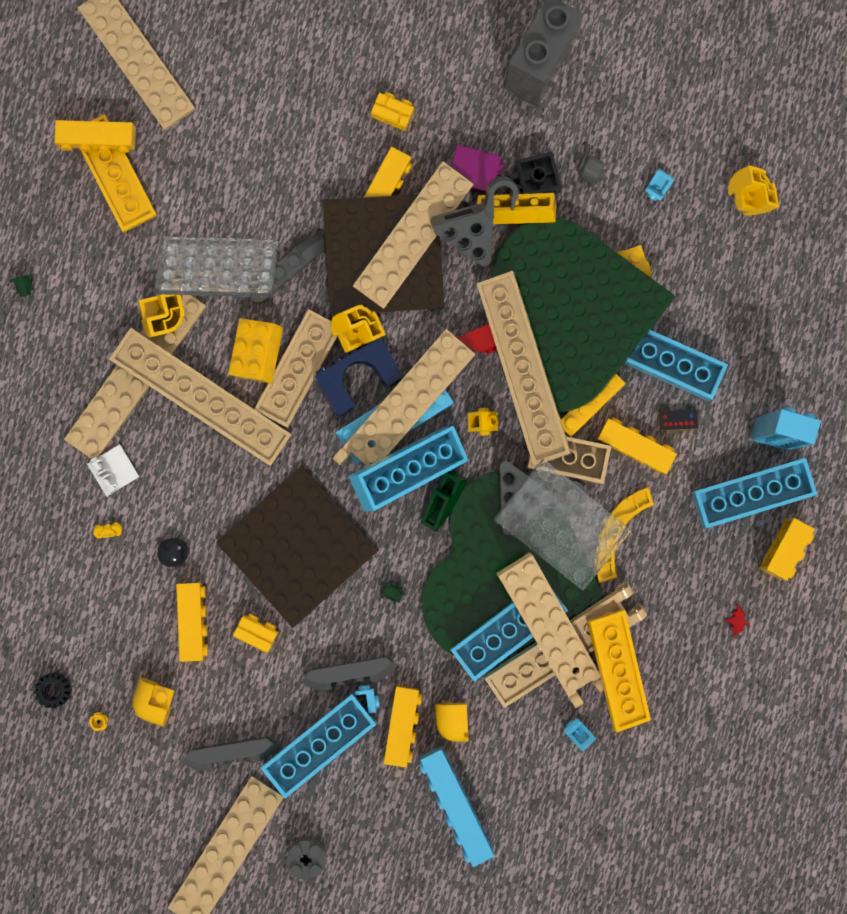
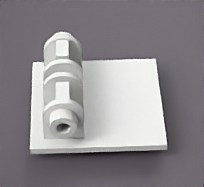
(113, 470)

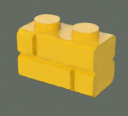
(393, 111)
(256, 633)

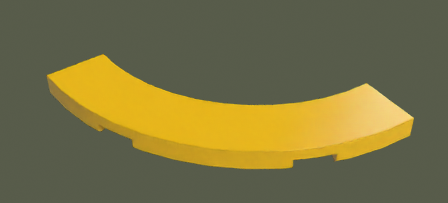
(625, 512)

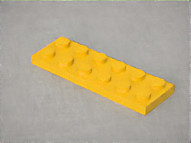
(120, 186)
(619, 670)

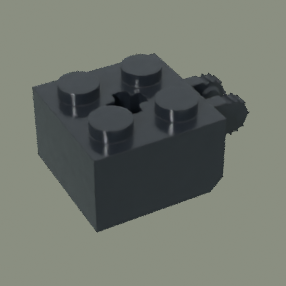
(540, 164)

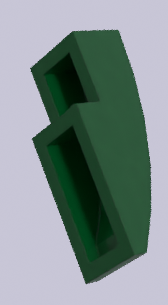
(443, 500)

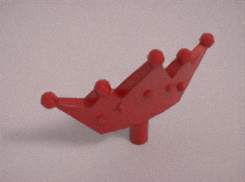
(737, 621)

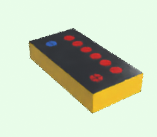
(677, 420)

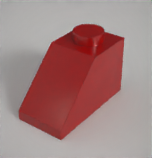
(480, 340)

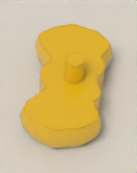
(107, 530)

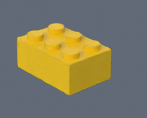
(255, 350)
(787, 549)

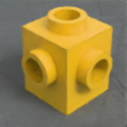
(482, 421)

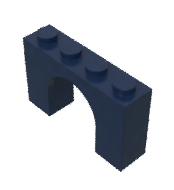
(373, 355)

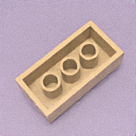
(585, 463)

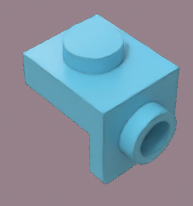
(659, 185)
(372, 700)
(579, 734)

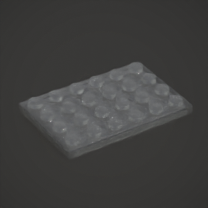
(217, 267)
(562, 524)

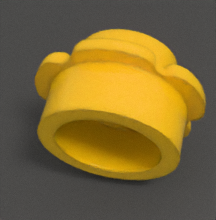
(98, 726)

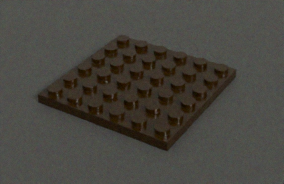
(352, 238)
(297, 546)

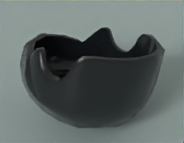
(172, 552)

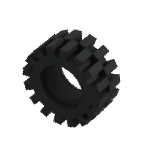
(42, 684)

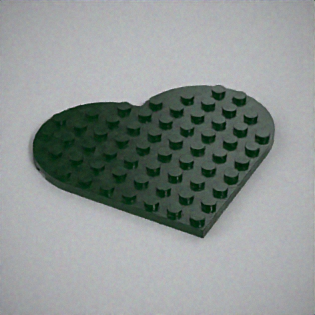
(582, 304)
(465, 586)

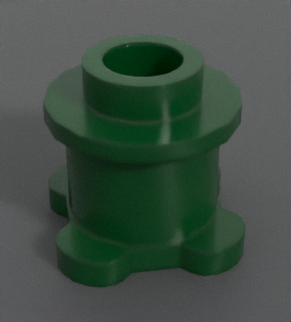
(23, 285)
(393, 593)

